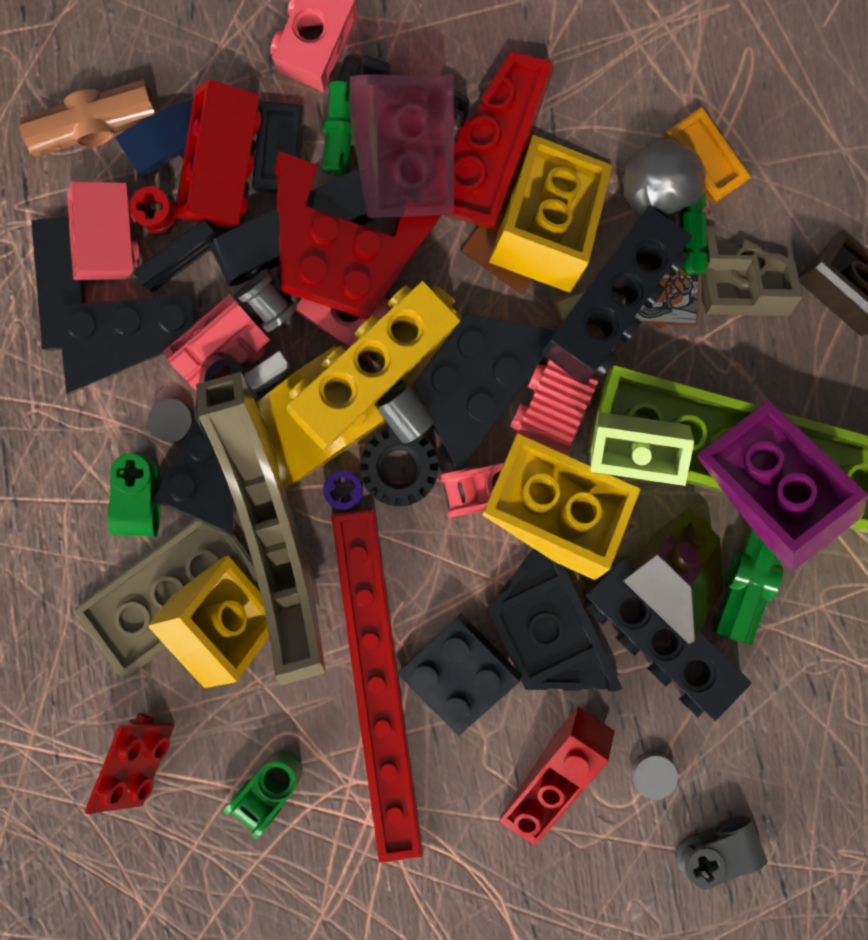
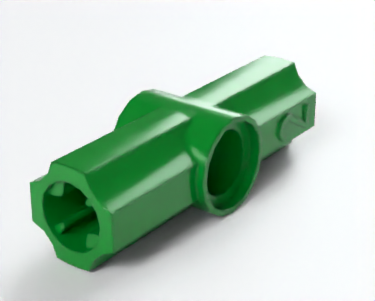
(751, 583)

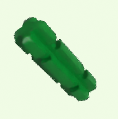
(695, 224)

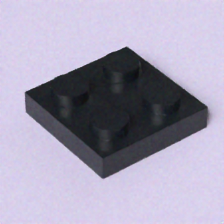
(460, 674)

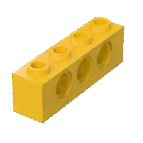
(430, 323)

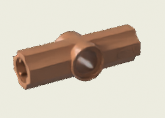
(87, 118)

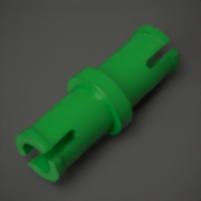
(337, 130)

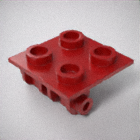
(130, 765)

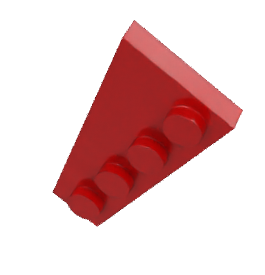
(496, 140)

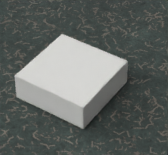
(268, 372)

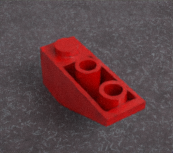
(559, 775)

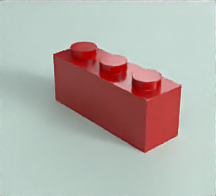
(218, 155)

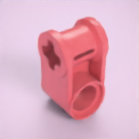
(476, 488)

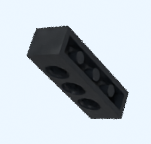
(650, 239)
(720, 679)

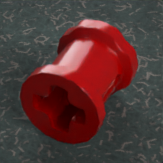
(143, 202)

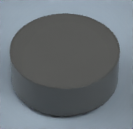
(170, 420)

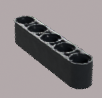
(255, 245)

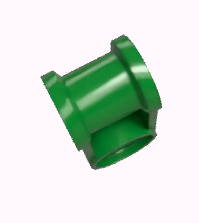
(132, 501)
(262, 797)

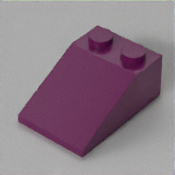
(783, 485)

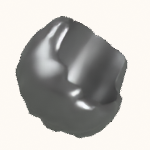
(664, 177)

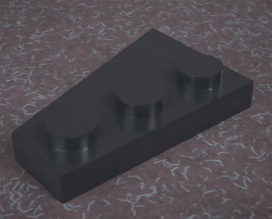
(117, 335)

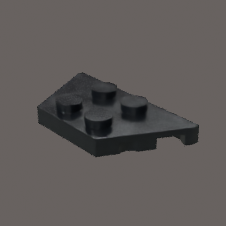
(477, 378)
(549, 630)

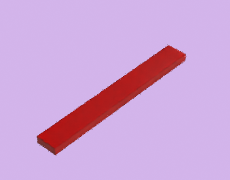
(376, 685)

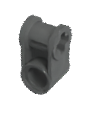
(266, 301)
(727, 850)

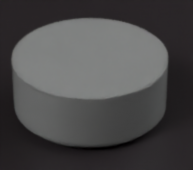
(654, 776)

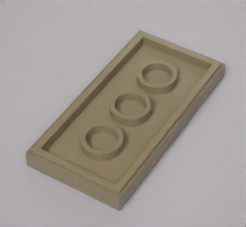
(124, 607)

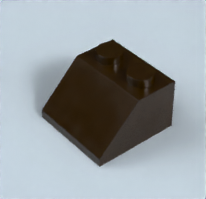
(680, 573)

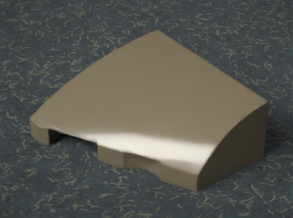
(748, 280)

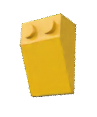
(552, 214)
(295, 449)
(561, 507)

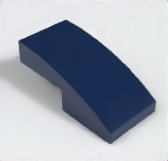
(157, 138)

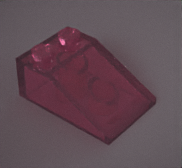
(404, 143)

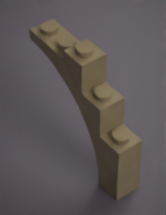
(269, 524)

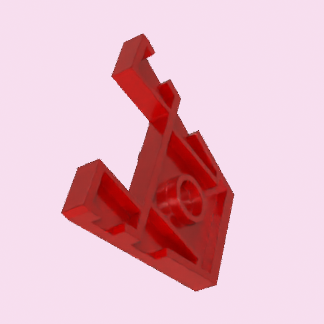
(333, 257)

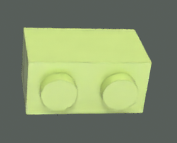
(641, 448)

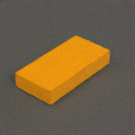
(721, 164)

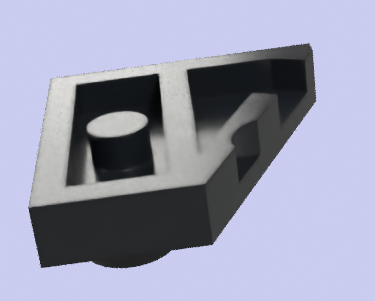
(198, 484)

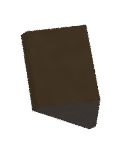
(841, 280)

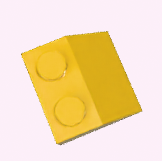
(214, 624)

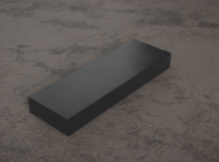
(54, 276)

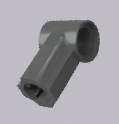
(405, 412)

